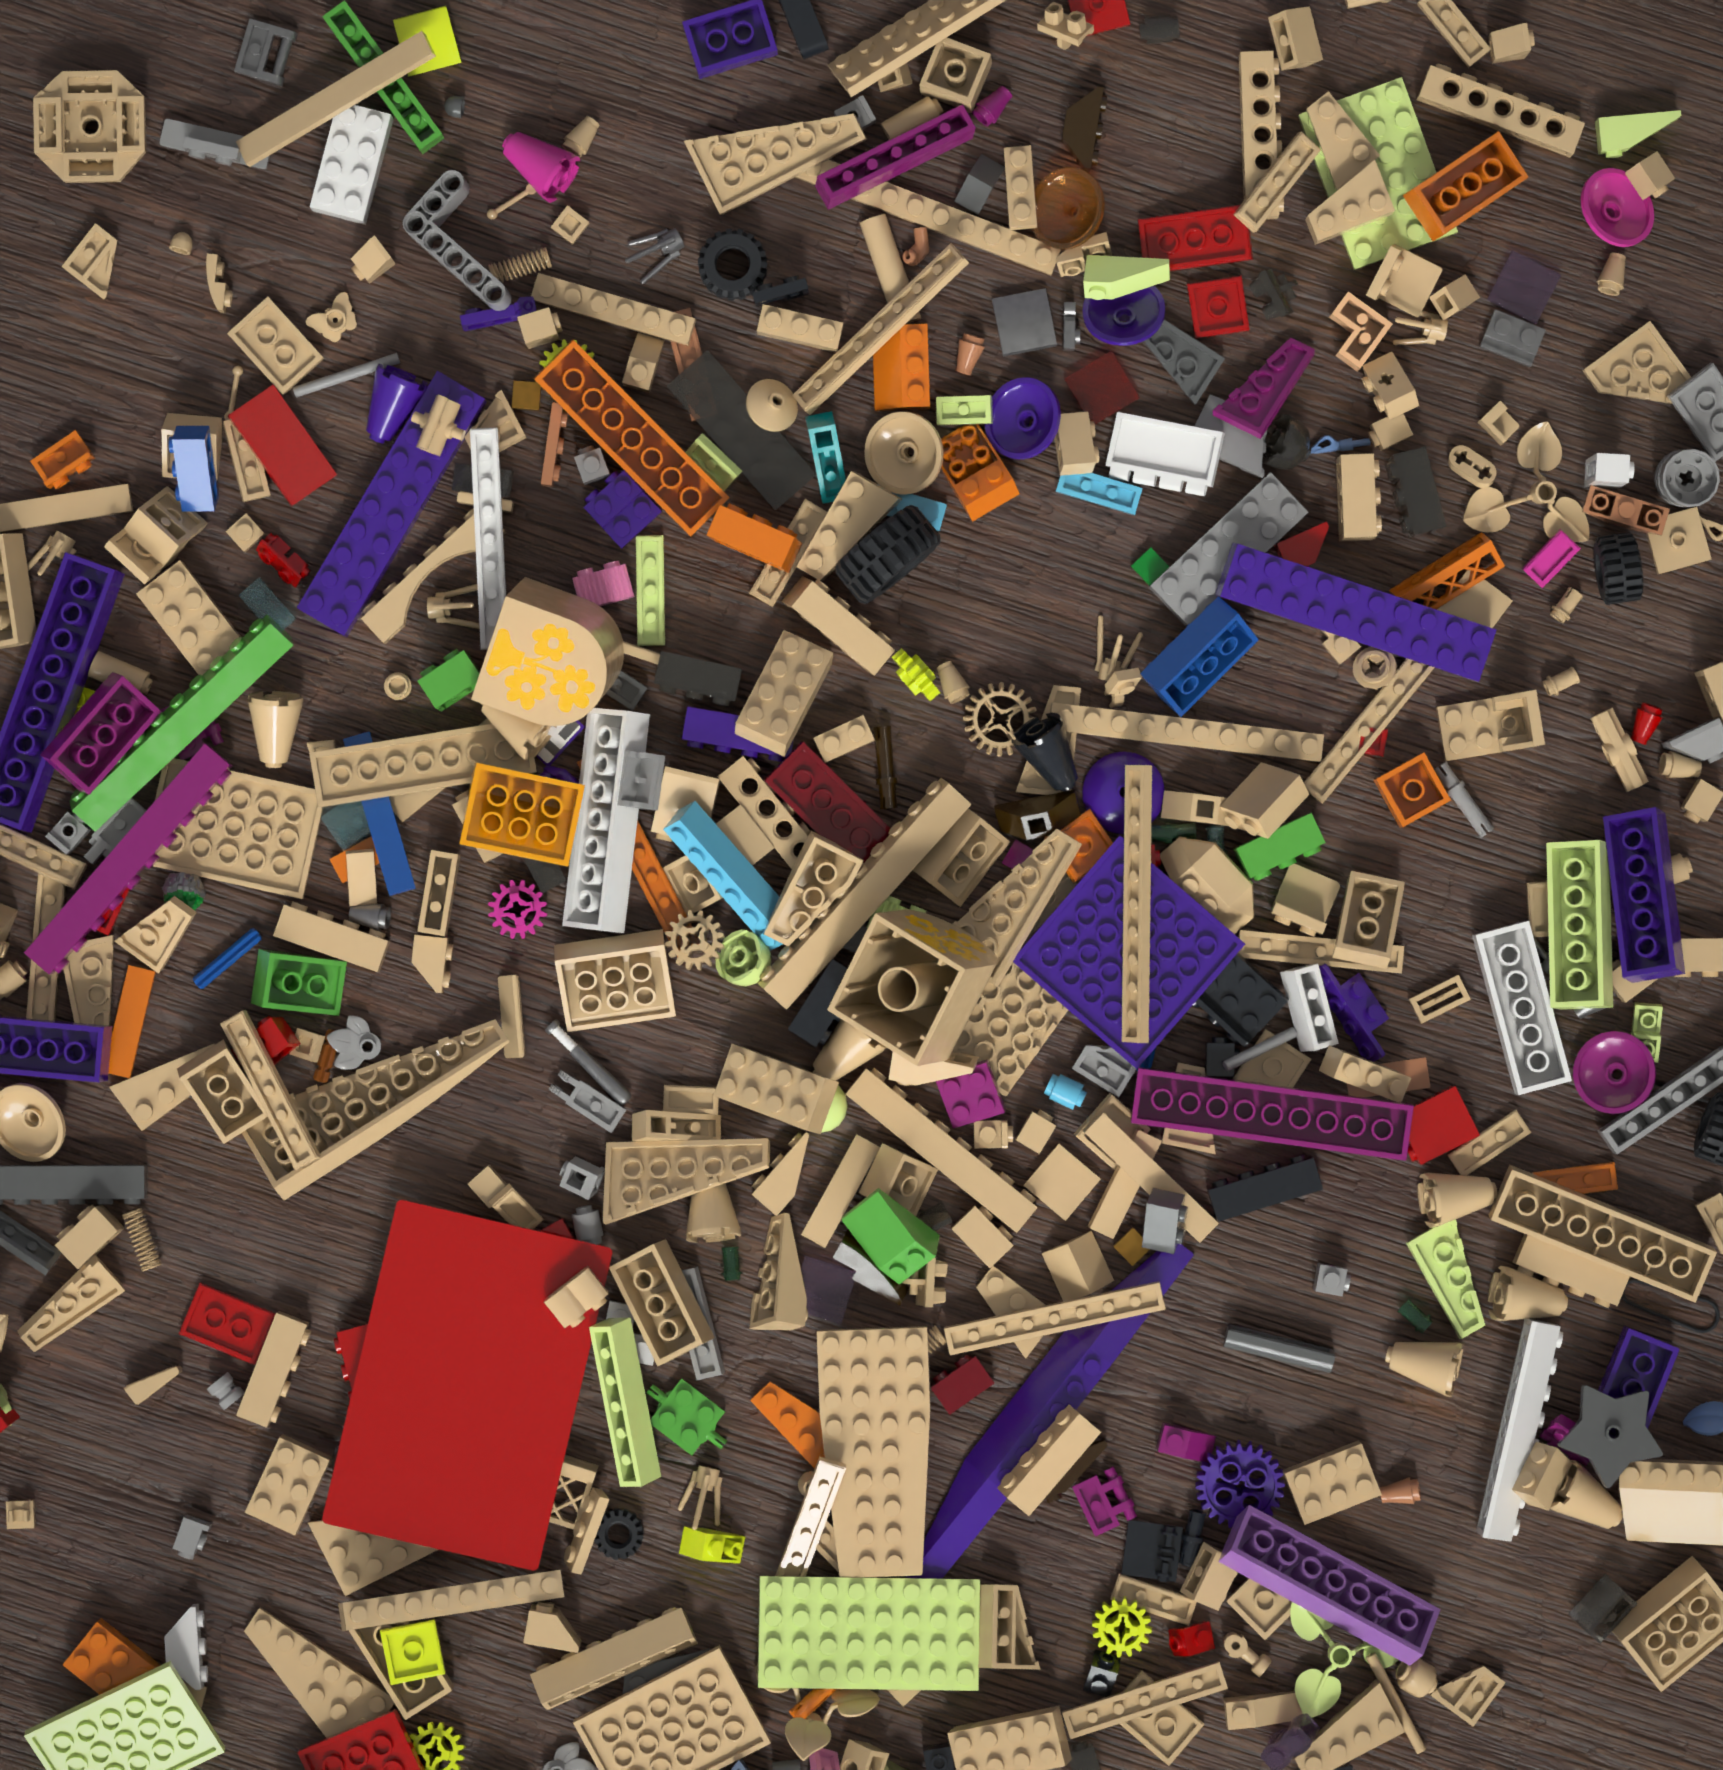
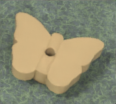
(324, 322)

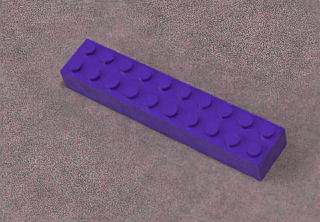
(385, 514)
(1355, 612)
(52, 683)

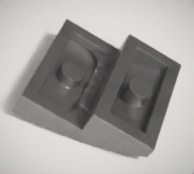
(1024, 322)

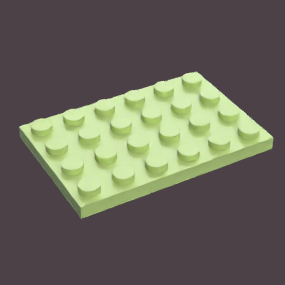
(1404, 162)
(132, 1727)

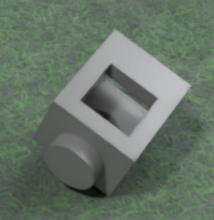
(861, 108)
(64, 842)
(581, 1186)
(191, 1536)

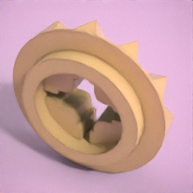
(1362, 666)

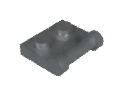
(256, 50)

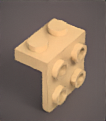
(1305, 899)

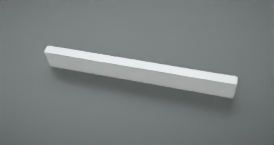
(488, 529)

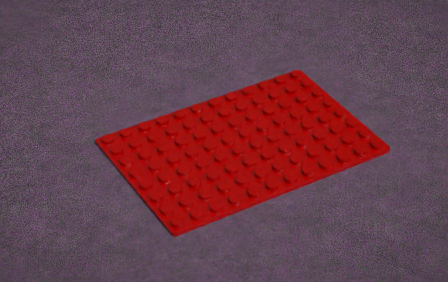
(464, 1387)

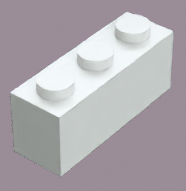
(1608, 470)
(1309, 1007)

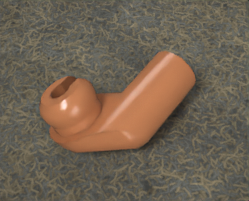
(919, 249)

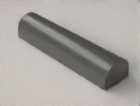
(1279, 1348)

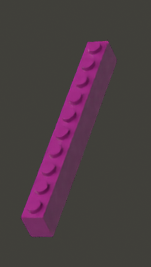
(128, 859)

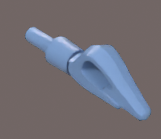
(1341, 445)

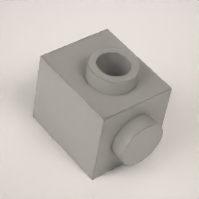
(591, 465)
(1331, 1279)

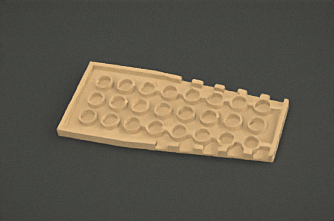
(1015, 1016)
(878, 1425)

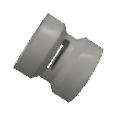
(225, 1391)

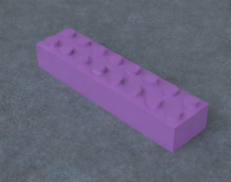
(1329, 1585)

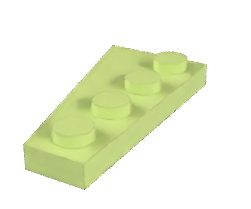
(1445, 1268)

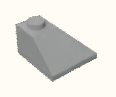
(1699, 743)

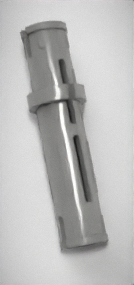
(1463, 799)

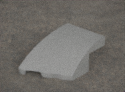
(1238, 446)

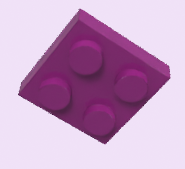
(971, 1096)

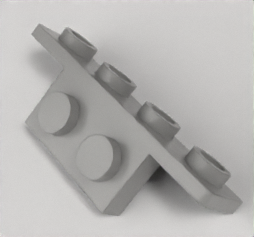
(204, 142)

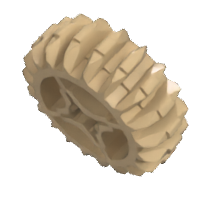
(986, 699)

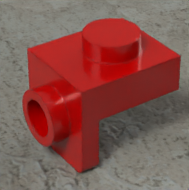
(1191, 1639)

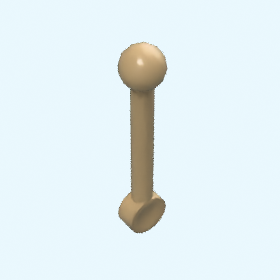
(493, 213)
(237, 371)

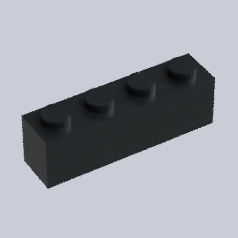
(1264, 1188)

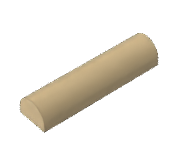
(885, 257)

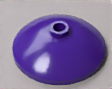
(1141, 309)
(1013, 409)
(1103, 786)

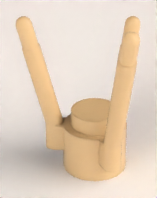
(1432, 327)
(57, 547)
(439, 607)
(1111, 665)
(706, 1479)

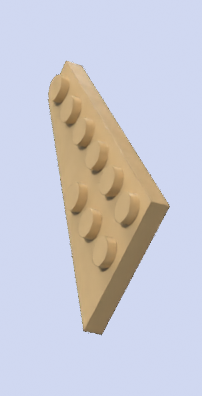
(663, 1171)
(363, 1557)
(321, 1683)

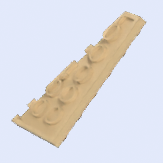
(757, 160)
(1013, 906)

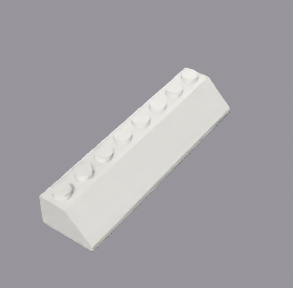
(604, 831)
(1519, 1427)

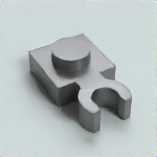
(1070, 334)

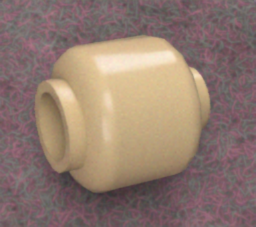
(1417, 1678)

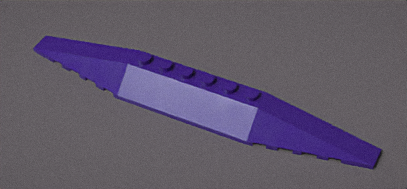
(1060, 1379)

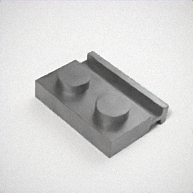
(1512, 338)

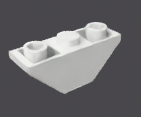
(185, 1647)

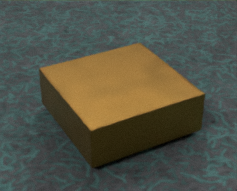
(526, 395)
(1131, 1246)

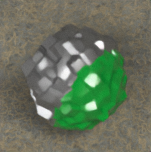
(186, 888)

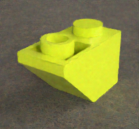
(711, 1545)

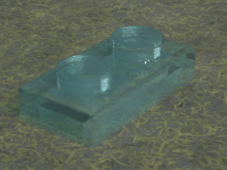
(264, 601)

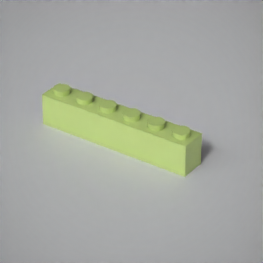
(625, 1402)

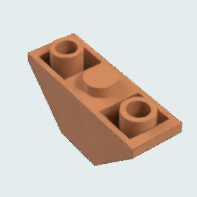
(1625, 511)

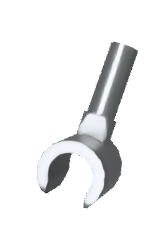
(1545, 964)

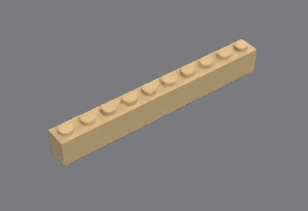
(872, 885)

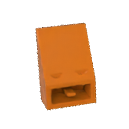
(976, 471)

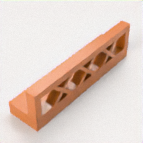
(1448, 567)

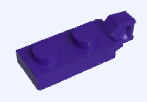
(478, 319)

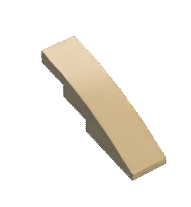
(840, 1191)

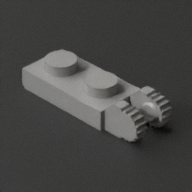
(590, 1102)

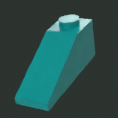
(826, 455)

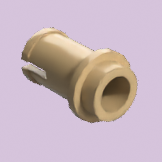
(1566, 605)
(1561, 681)

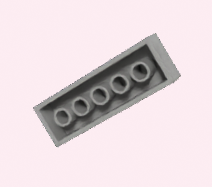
(1253, 522)

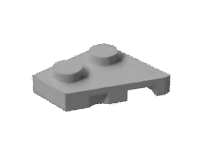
(1104, 1068)

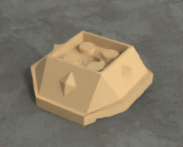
(61, 119)

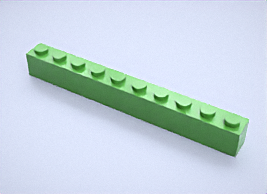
(184, 719)

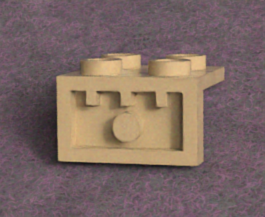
(1405, 280)

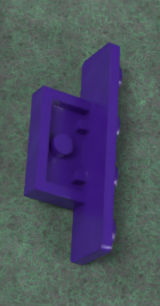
(1356, 1010)

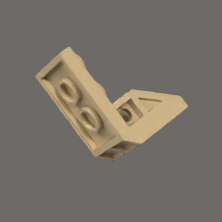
(1490, 725)

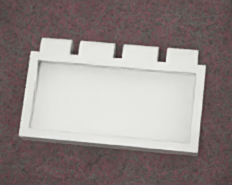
(1164, 451)

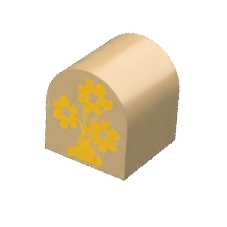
(549, 656)
(914, 984)

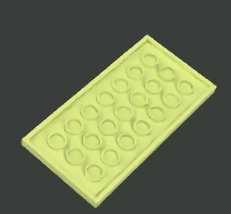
(868, 1633)

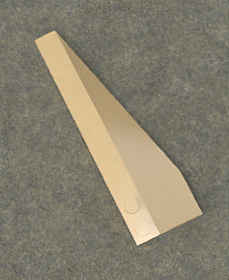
(370, 1104)

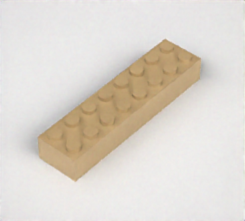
(1602, 1233)

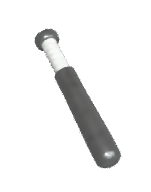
(591, 1065)

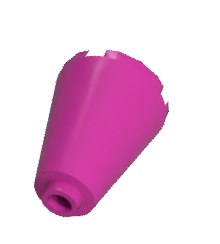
(541, 164)

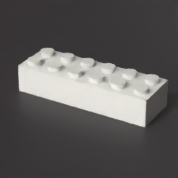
(1521, 1007)

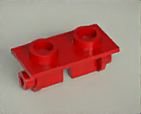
(273, 551)

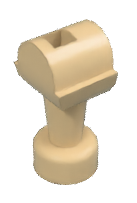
(1237, 1647)

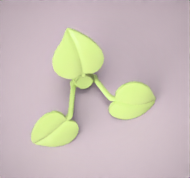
(1316, 1690)

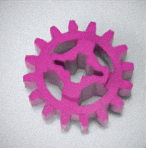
(520, 922)

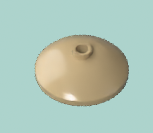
(889, 458)
(25, 1133)

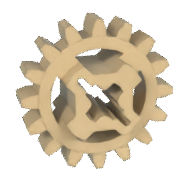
(702, 929)

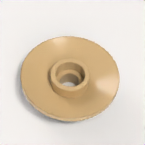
(764, 411)

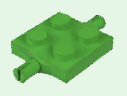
(686, 1416)

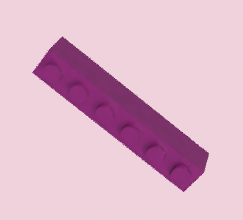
(895, 157)

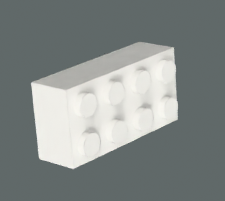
(351, 164)

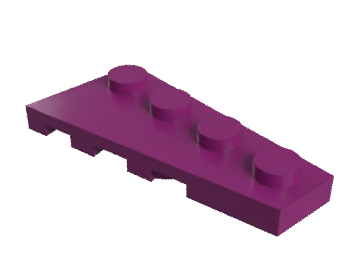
(1265, 391)

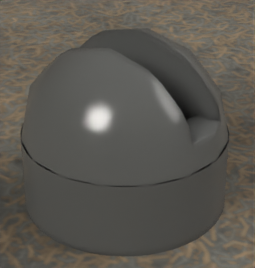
(455, 106)

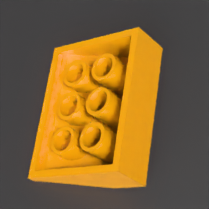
(521, 814)

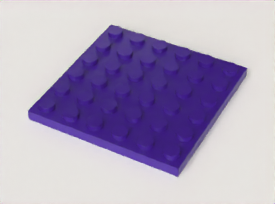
(1081, 953)

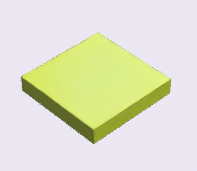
(412, 1651)

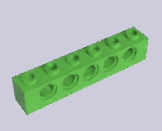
(396, 94)

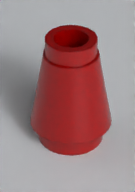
(1646, 722)

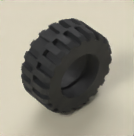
(888, 554)

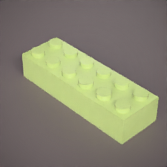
(1579, 925)

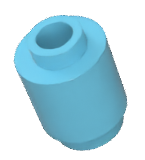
(1065, 1091)

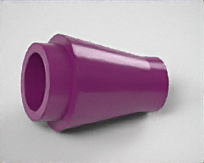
(991, 107)

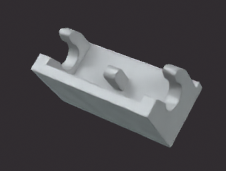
(641, 780)

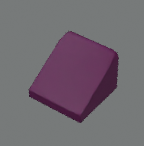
(1017, 854)

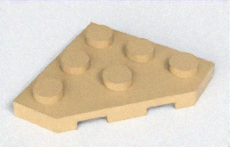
(1639, 368)

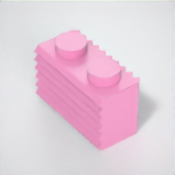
(604, 585)

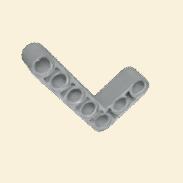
(450, 249)

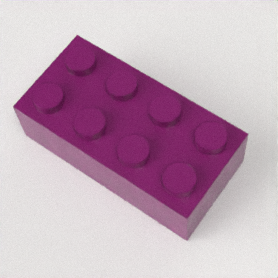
(100, 733)

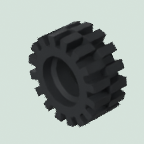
(635, 1539)

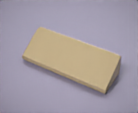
(512, 1015)

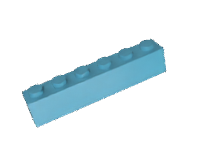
(724, 868)

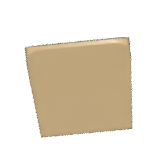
(896, 79)

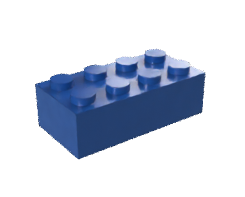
(1199, 656)

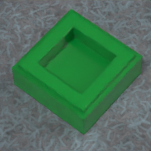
(1150, 566)

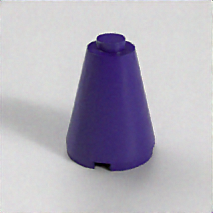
(392, 401)

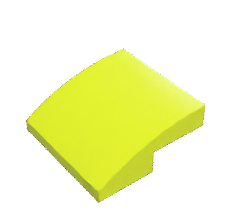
(439, 31)

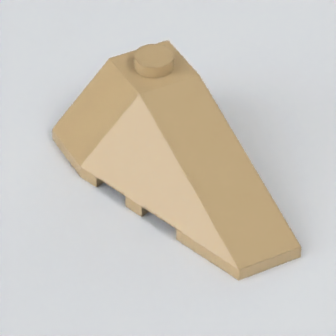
(815, 881)
(782, 1290)

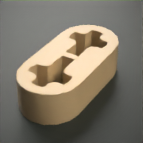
(1467, 471)

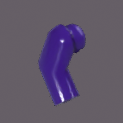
(558, 773)

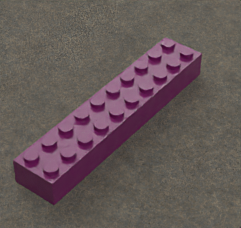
(1272, 1113)

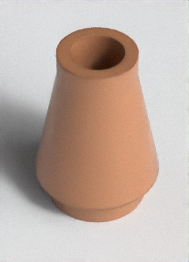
(969, 351)
(1403, 1491)

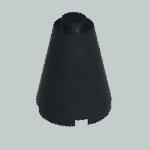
(1047, 750)

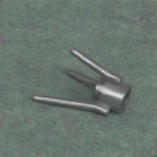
(667, 242)

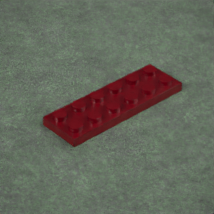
(827, 802)

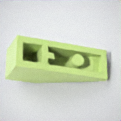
(1623, 132)
(1117, 276)

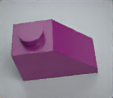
(1185, 1442)

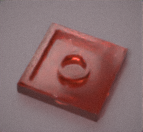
(1102, 388)

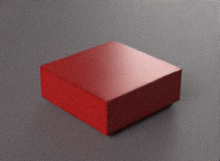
(1378, 746)

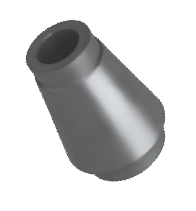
(372, 916)

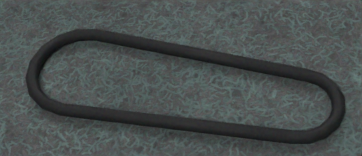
(1669, 1318)

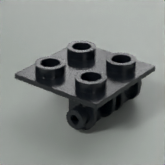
(1152, 1550)

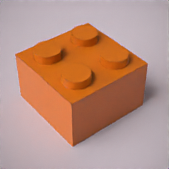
(1412, 790)

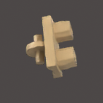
(1066, 28)
(923, 1283)

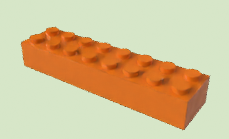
(631, 437)

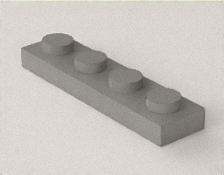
(707, 1357)

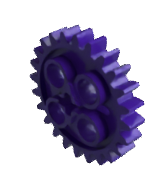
(1246, 1461)

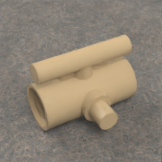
(438, 425)

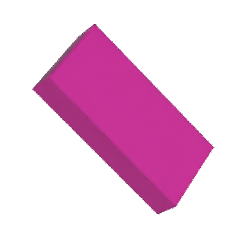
(1551, 558)

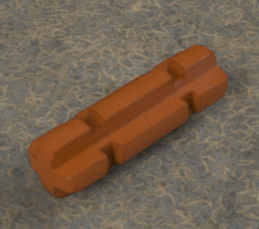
(325, 1061)

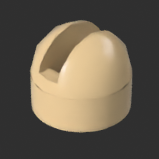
(181, 243)

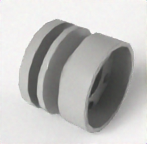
(1700, 470)

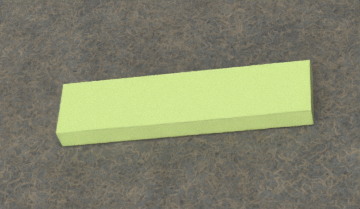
(650, 590)

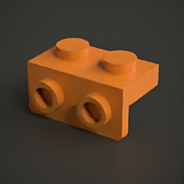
(63, 460)

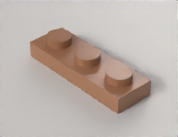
(554, 445)

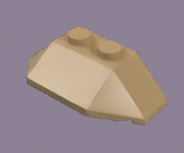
(1211, 880)

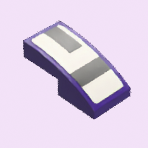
(560, 739)

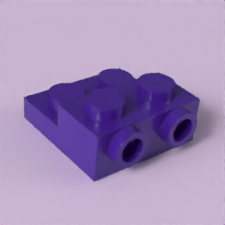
(621, 508)

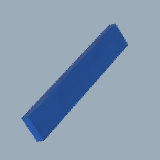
(385, 835)

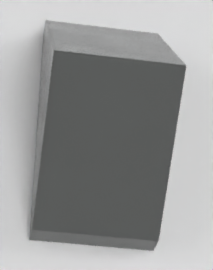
(979, 184)

